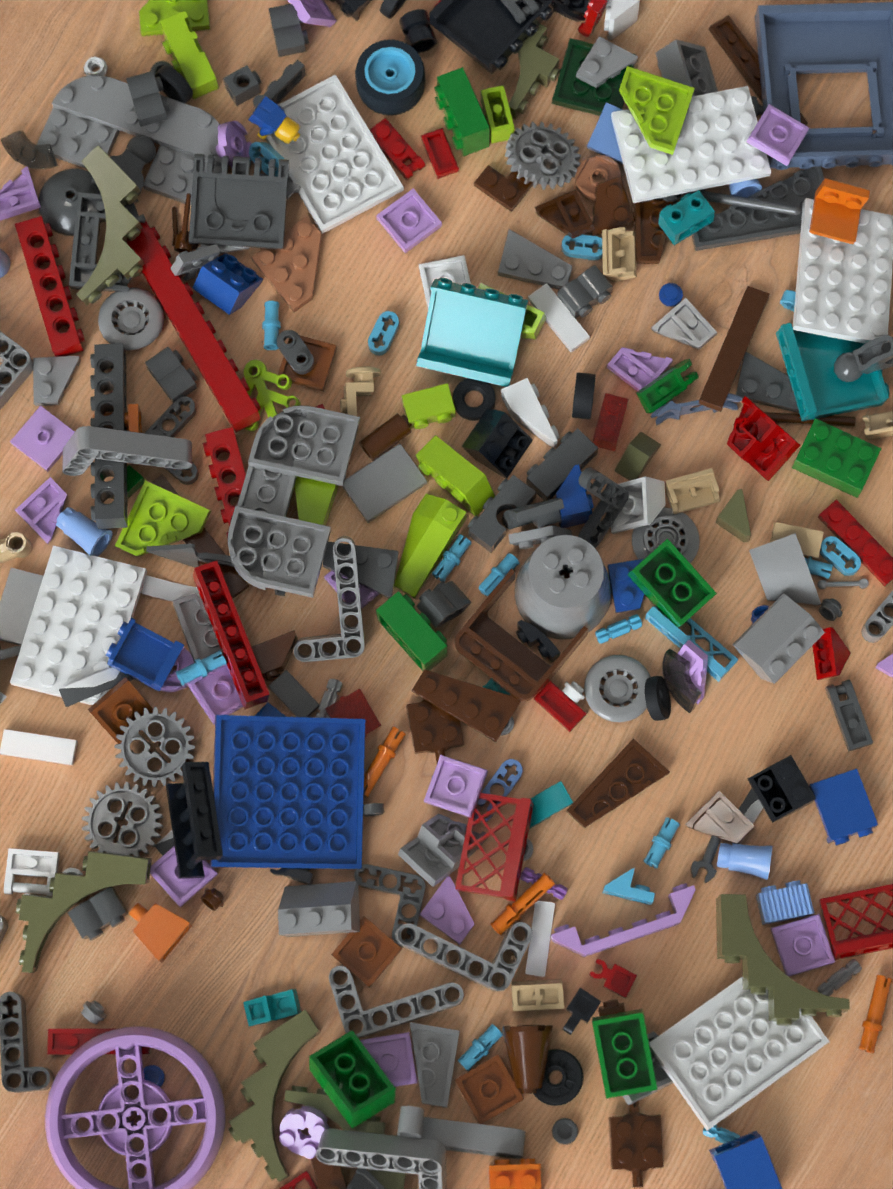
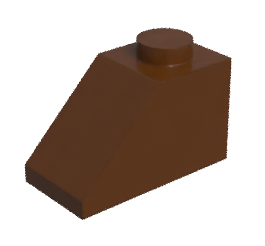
(274, 654)

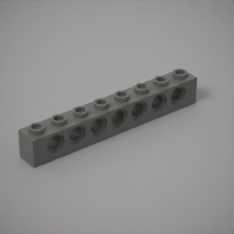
(109, 357)

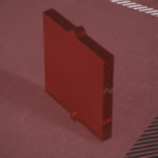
(354, 707)

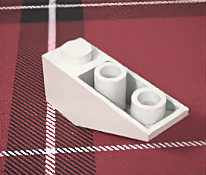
(526, 410)

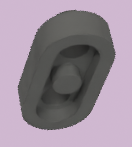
(294, 351)

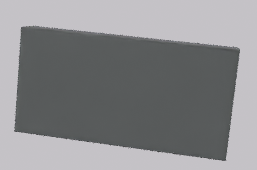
(293, 695)

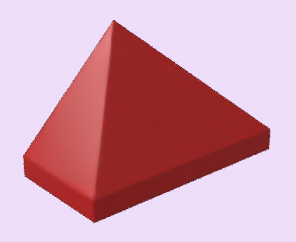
(829, 654)

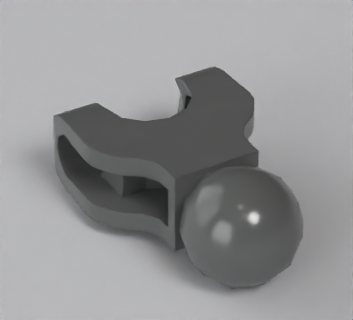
(138, 153)
(869, 358)

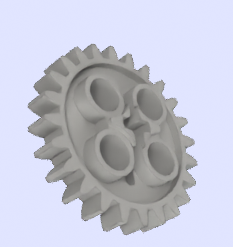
(542, 155)
(138, 761)
(101, 815)

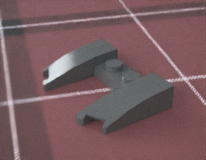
(89, 213)

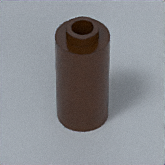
(386, 436)

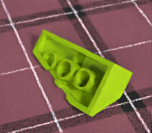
(429, 536)

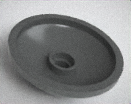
(53, 199)

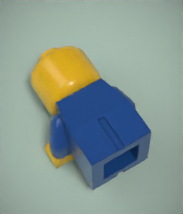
(273, 119)

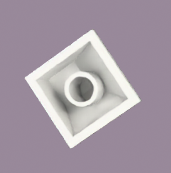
(643, 504)

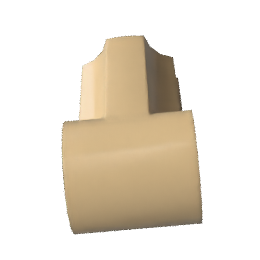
(7, 547)

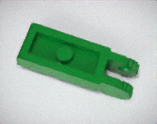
(666, 386)

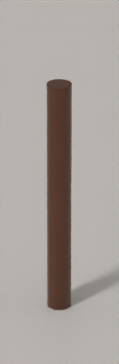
(795, 418)

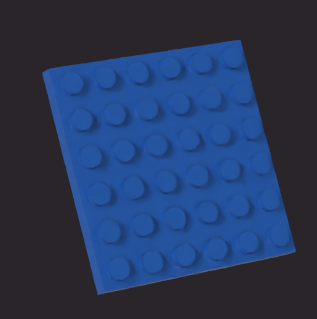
(289, 791)

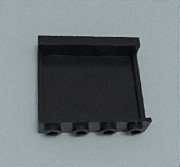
(487, 28)

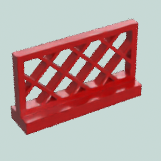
(516, 848)
(863, 943)

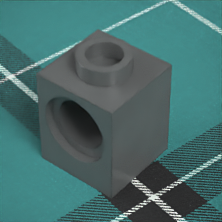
(242, 94)

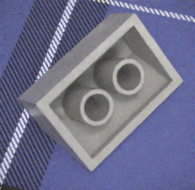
(687, 65)
(778, 639)
(319, 909)

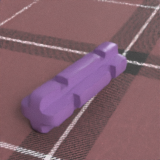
(529, 876)

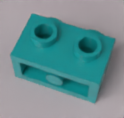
(686, 217)

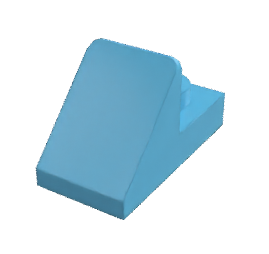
(622, 888)

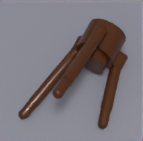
(181, 240)

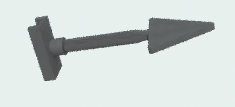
(189, 556)

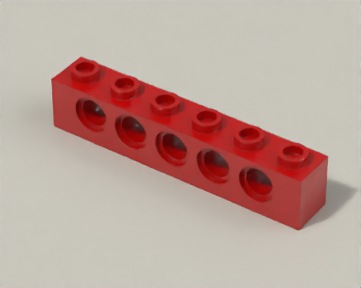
(29, 233)
(218, 443)
(230, 635)

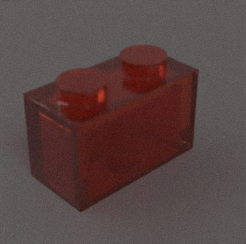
(610, 422)

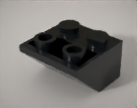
(497, 442)
(781, 789)

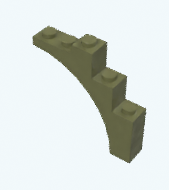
(536, 68)
(121, 226)
(45, 911)
(785, 997)
(323, 1103)
(257, 1122)

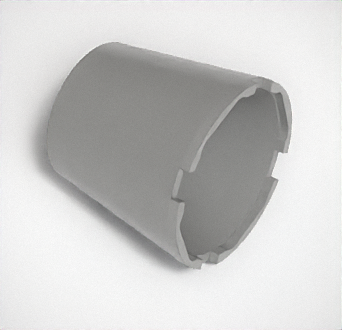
(559, 604)

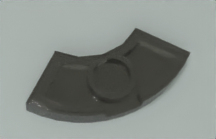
(28, 153)
(679, 681)

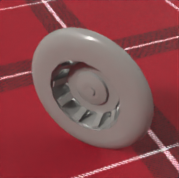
(131, 319)
(663, 531)
(617, 688)

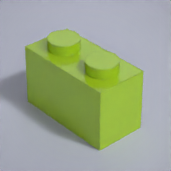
(497, 113)
(429, 406)

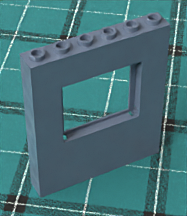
(829, 41)

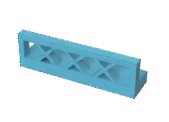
(679, 638)

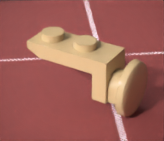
(362, 386)

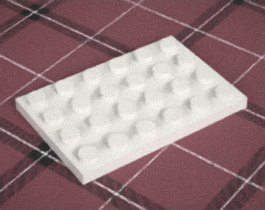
(707, 153)
(334, 156)
(842, 285)
(76, 620)
(732, 1051)

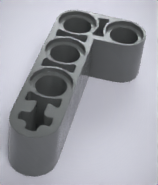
(20, 1042)

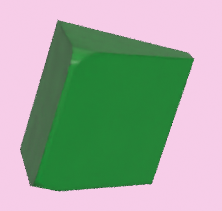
(134, 481)

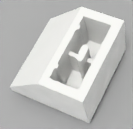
(620, 16)

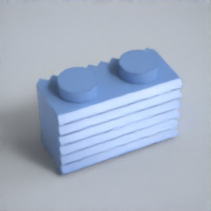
(784, 903)

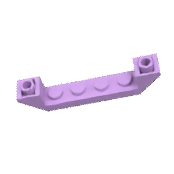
(570, 940)

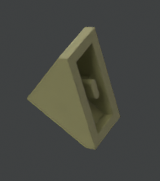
(637, 456)
(734, 517)

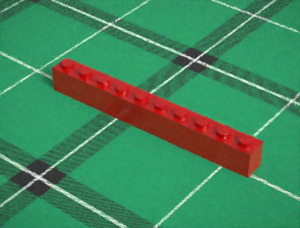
(194, 331)

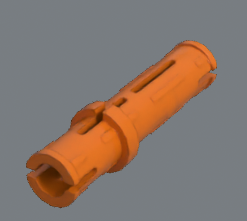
(381, 760)
(523, 903)
(872, 1025)

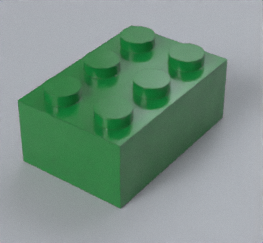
(462, 112)
(836, 458)
(672, 583)
(412, 631)
(624, 1053)
(352, 1079)

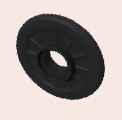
(571, 1082)

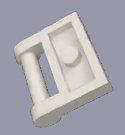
(30, 864)

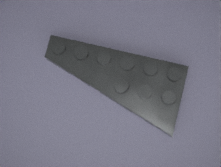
(749, 224)

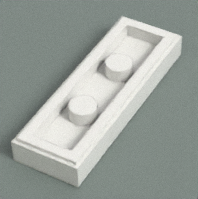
(559, 318)
(38, 747)

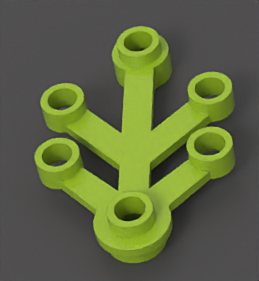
(265, 396)

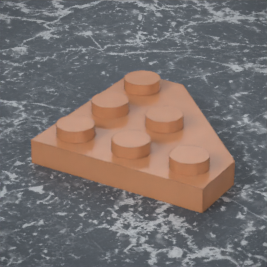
(294, 268)

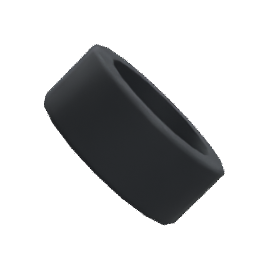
(583, 395)

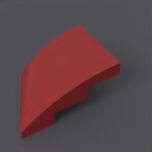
(761, 440)

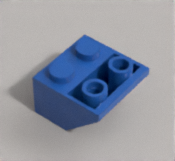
(226, 283)
(576, 502)

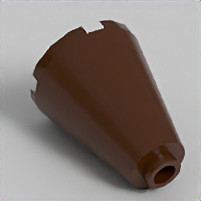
(528, 1054)

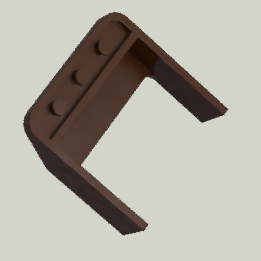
(504, 656)

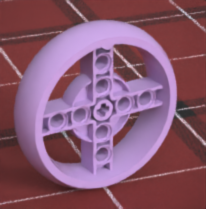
(128, 1044)

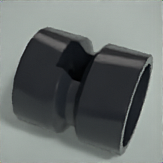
(418, 30)

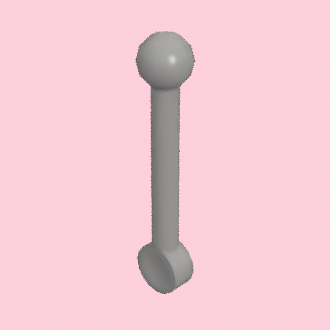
(863, 583)

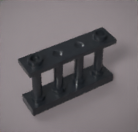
(194, 820)

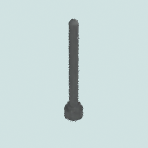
(750, 203)

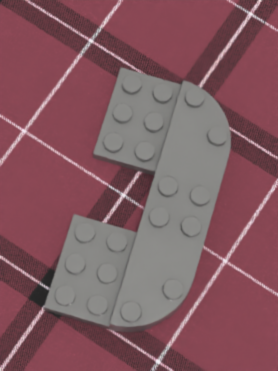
(99, 107)
(261, 539)

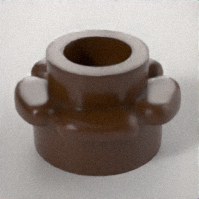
(212, 899)

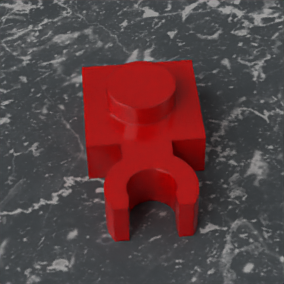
(617, 980)

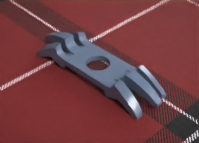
(674, 410)

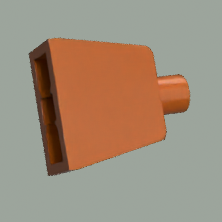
(159, 929)

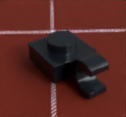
(298, 874)
(582, 1008)

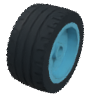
(390, 77)

